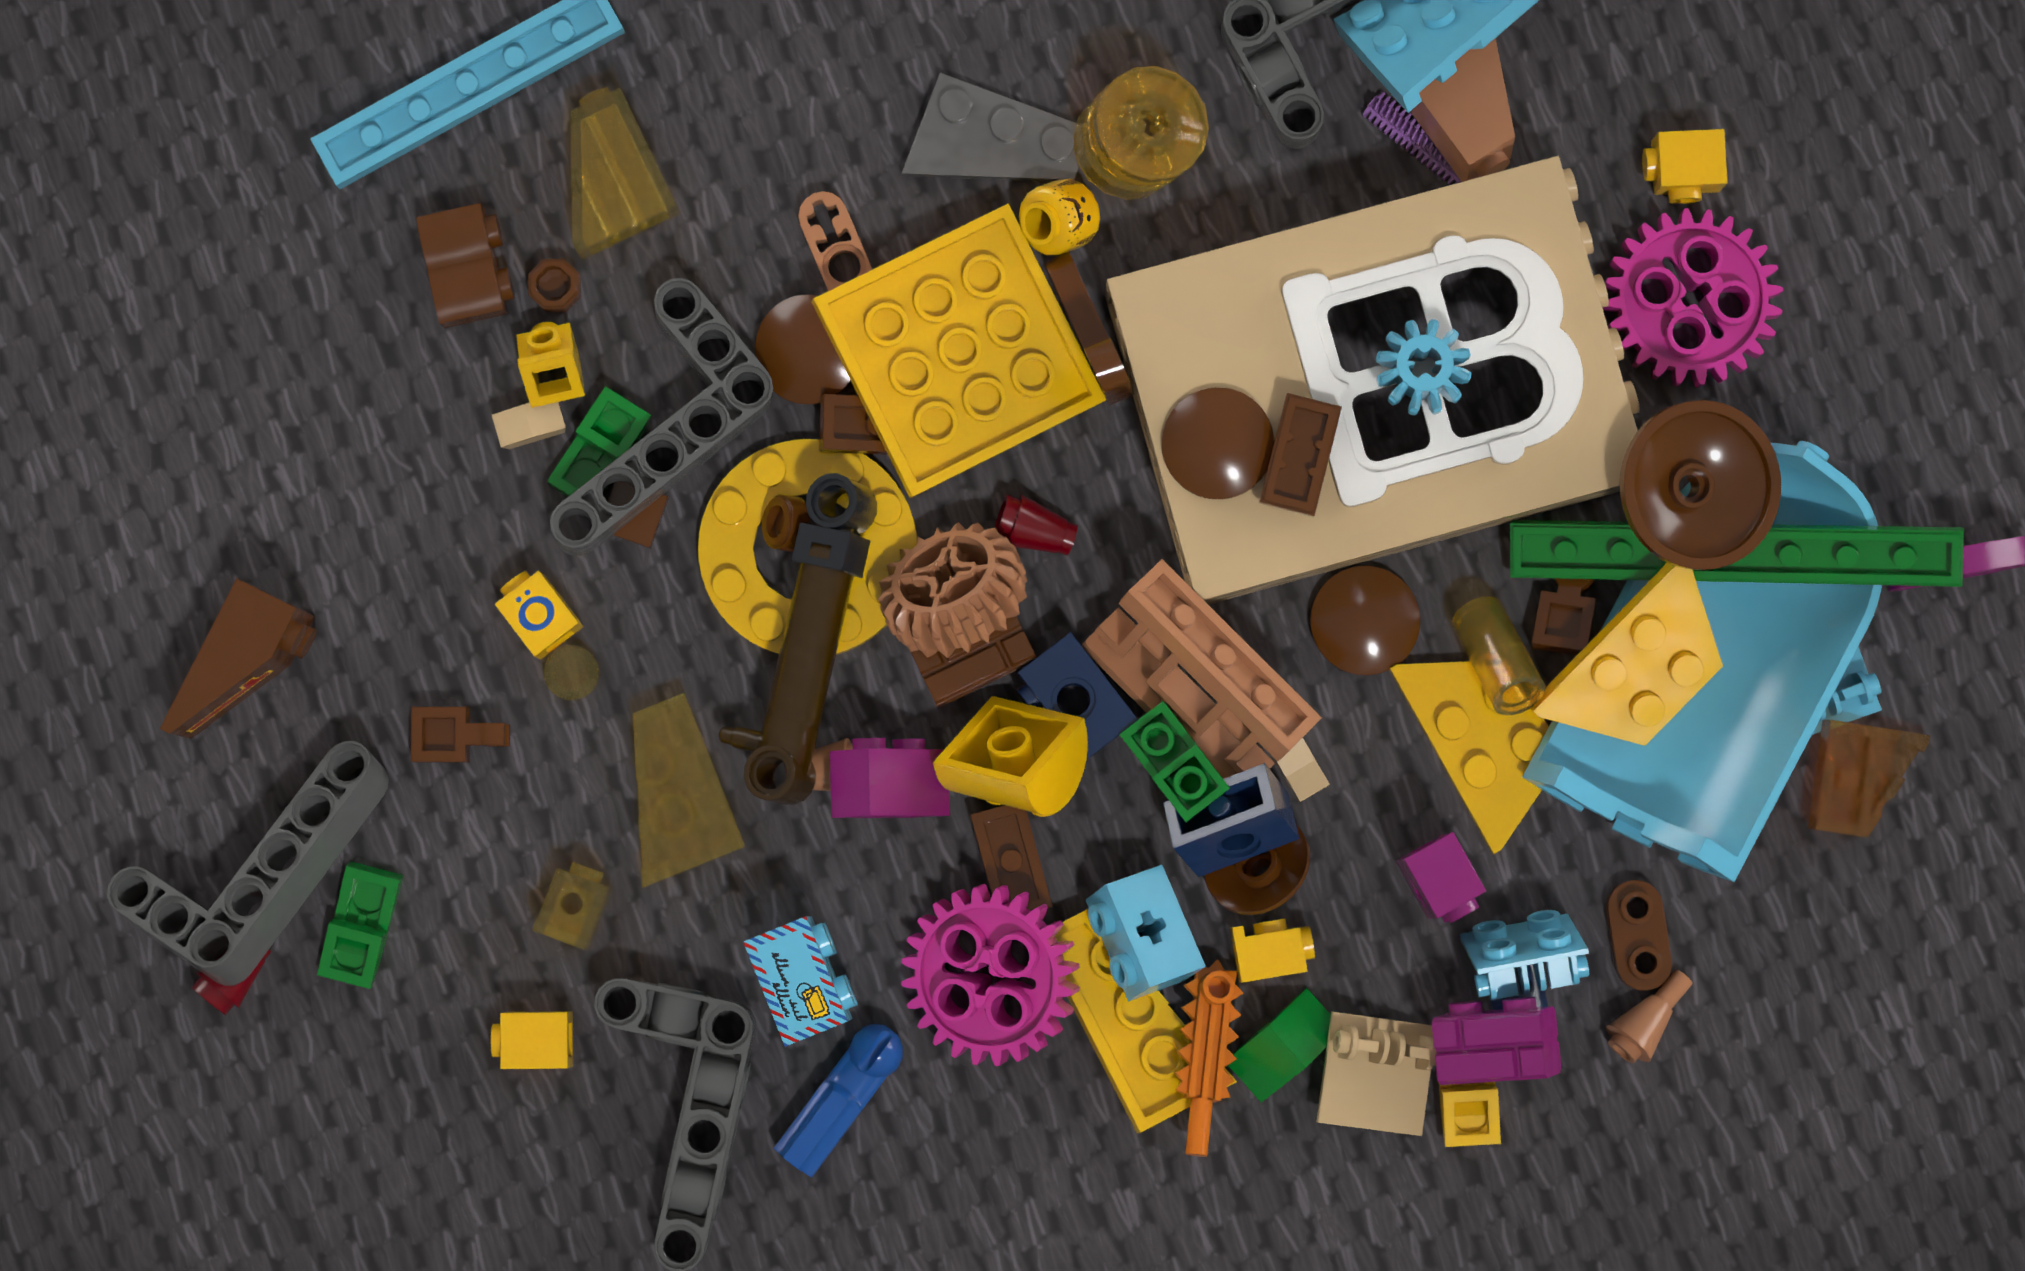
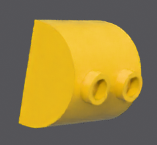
(1017, 757)

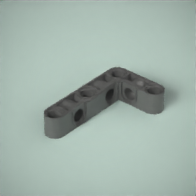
(1271, 65)
(712, 1094)

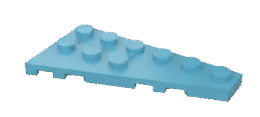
(1421, 39)

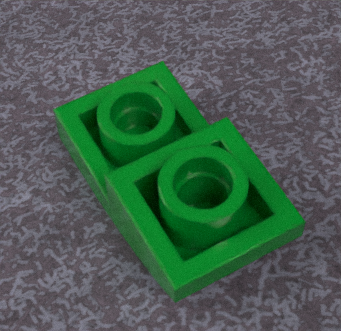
(1174, 761)

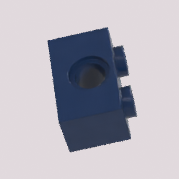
(1070, 665)
(1237, 825)

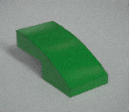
(601, 438)
(360, 925)

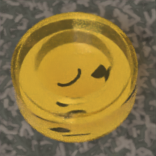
(571, 673)

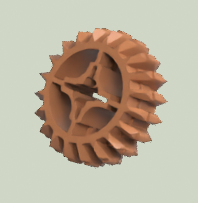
(953, 589)

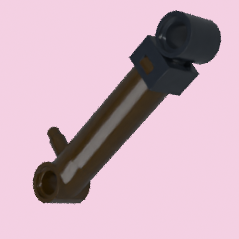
(828, 563)

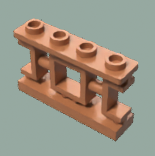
(1184, 630)

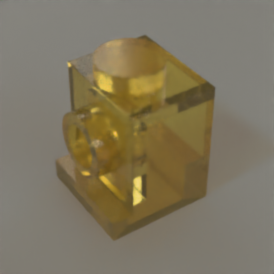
(580, 927)

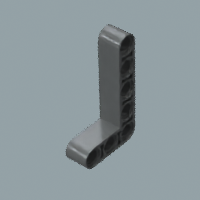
(674, 432)
(261, 874)

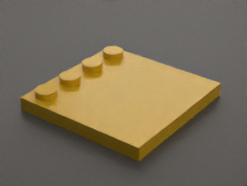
(958, 350)

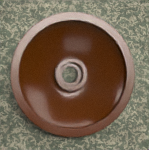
(1730, 477)

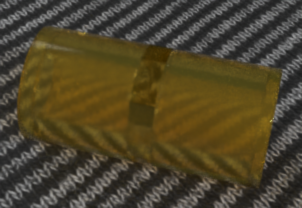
(1498, 656)

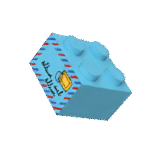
(800, 979)

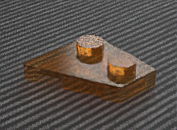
(1858, 774)

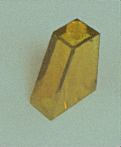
(612, 175)

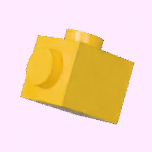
(1686, 164)

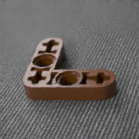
(1089, 329)

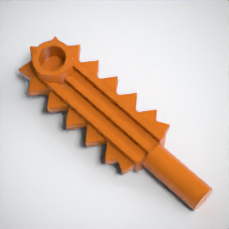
(1207, 1051)

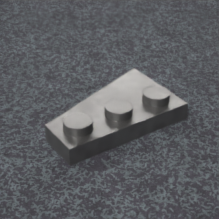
(989, 137)

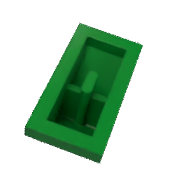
(1283, 1046)

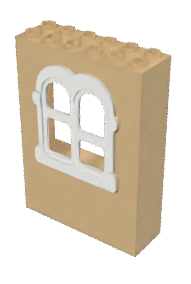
(1260, 326)

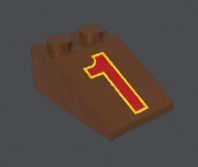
(243, 651)

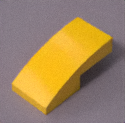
(1470, 1114)

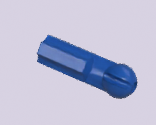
(841, 1097)

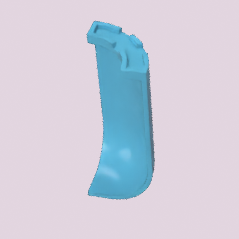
(1731, 749)

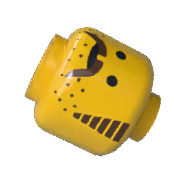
(1059, 217)

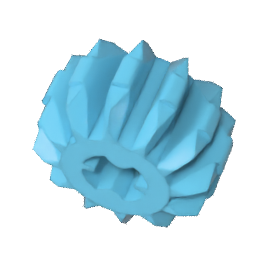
(1420, 348)

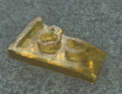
(680, 795)

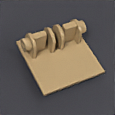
(1376, 1074)

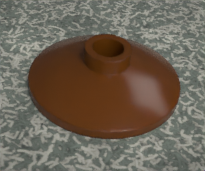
(1246, 893)

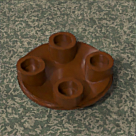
(799, 352)
(1217, 443)
(1365, 620)

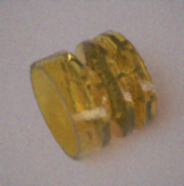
(1112, 137)

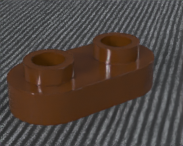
(1639, 935)

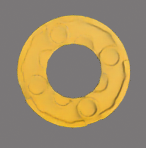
(737, 511)

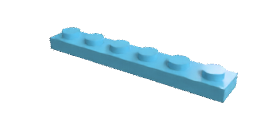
(465, 87)

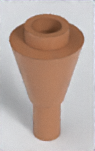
(1641, 1028)

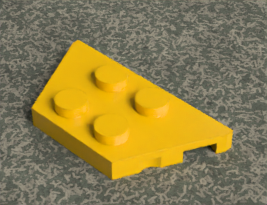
(1639, 664)
(1475, 744)

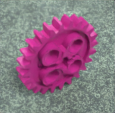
(1732, 270)
(994, 926)

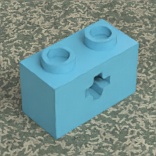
(1148, 906)

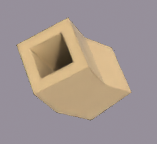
(527, 424)
(1301, 771)

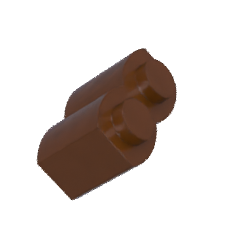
(464, 265)

